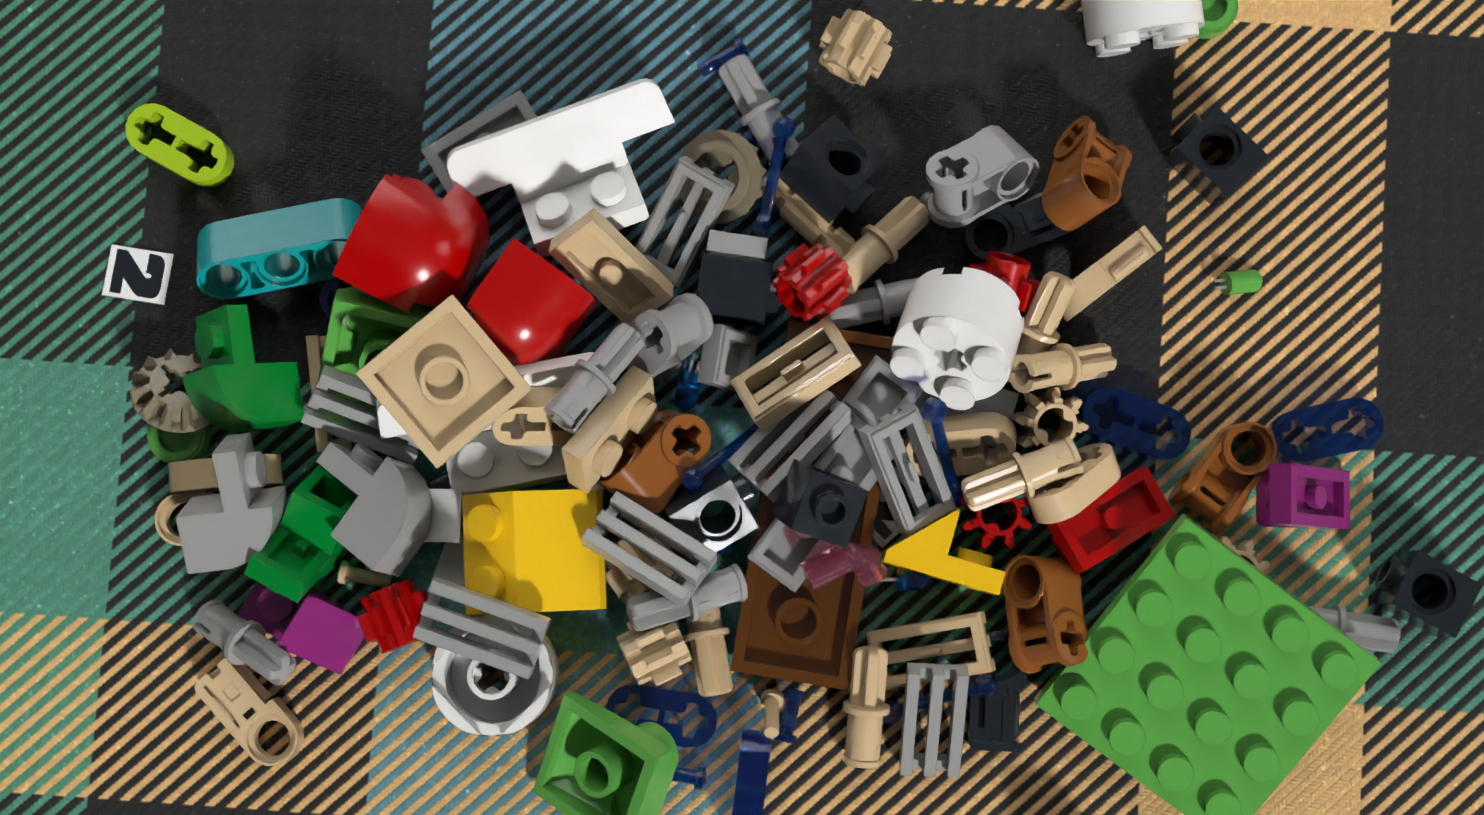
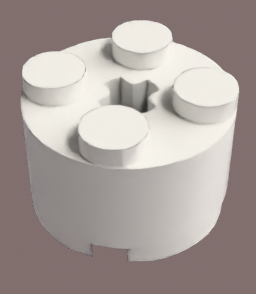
(1120, 24)
(958, 336)
(497, 709)

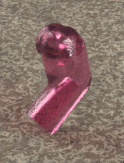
(838, 561)

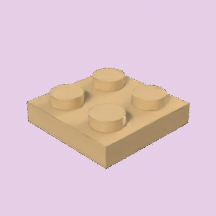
(444, 381)

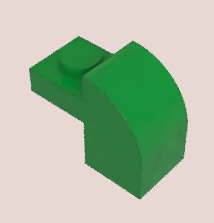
(231, 386)
(301, 548)

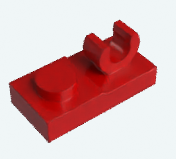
(1112, 521)

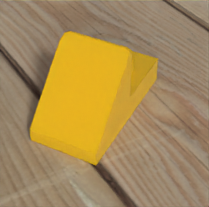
(928, 553)

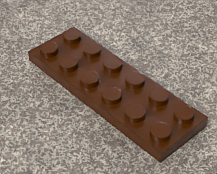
(807, 632)

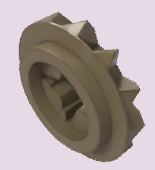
(726, 150)
(152, 397)

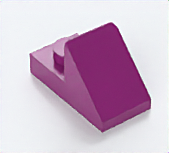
(1303, 497)
(311, 629)

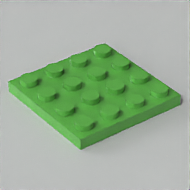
(1206, 677)

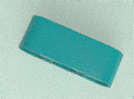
(273, 248)

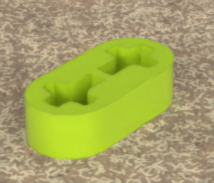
(185, 134)

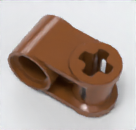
(1083, 175)
(651, 464)
(1223, 477)
(1045, 608)

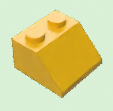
(532, 549)

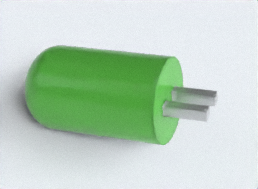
(1239, 282)

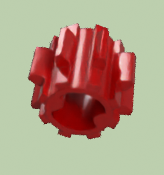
(812, 281)
(991, 530)
(392, 615)

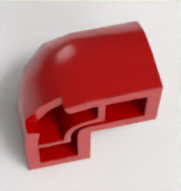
(415, 244)
(529, 306)

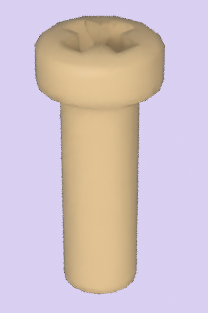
(363, 576)
(771, 701)

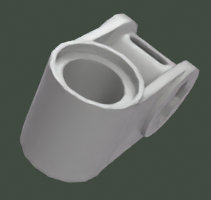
(982, 172)
(671, 334)

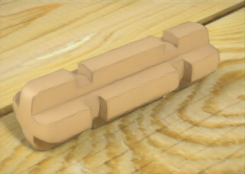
(807, 220)

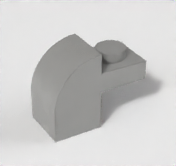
(391, 507)
(230, 526)

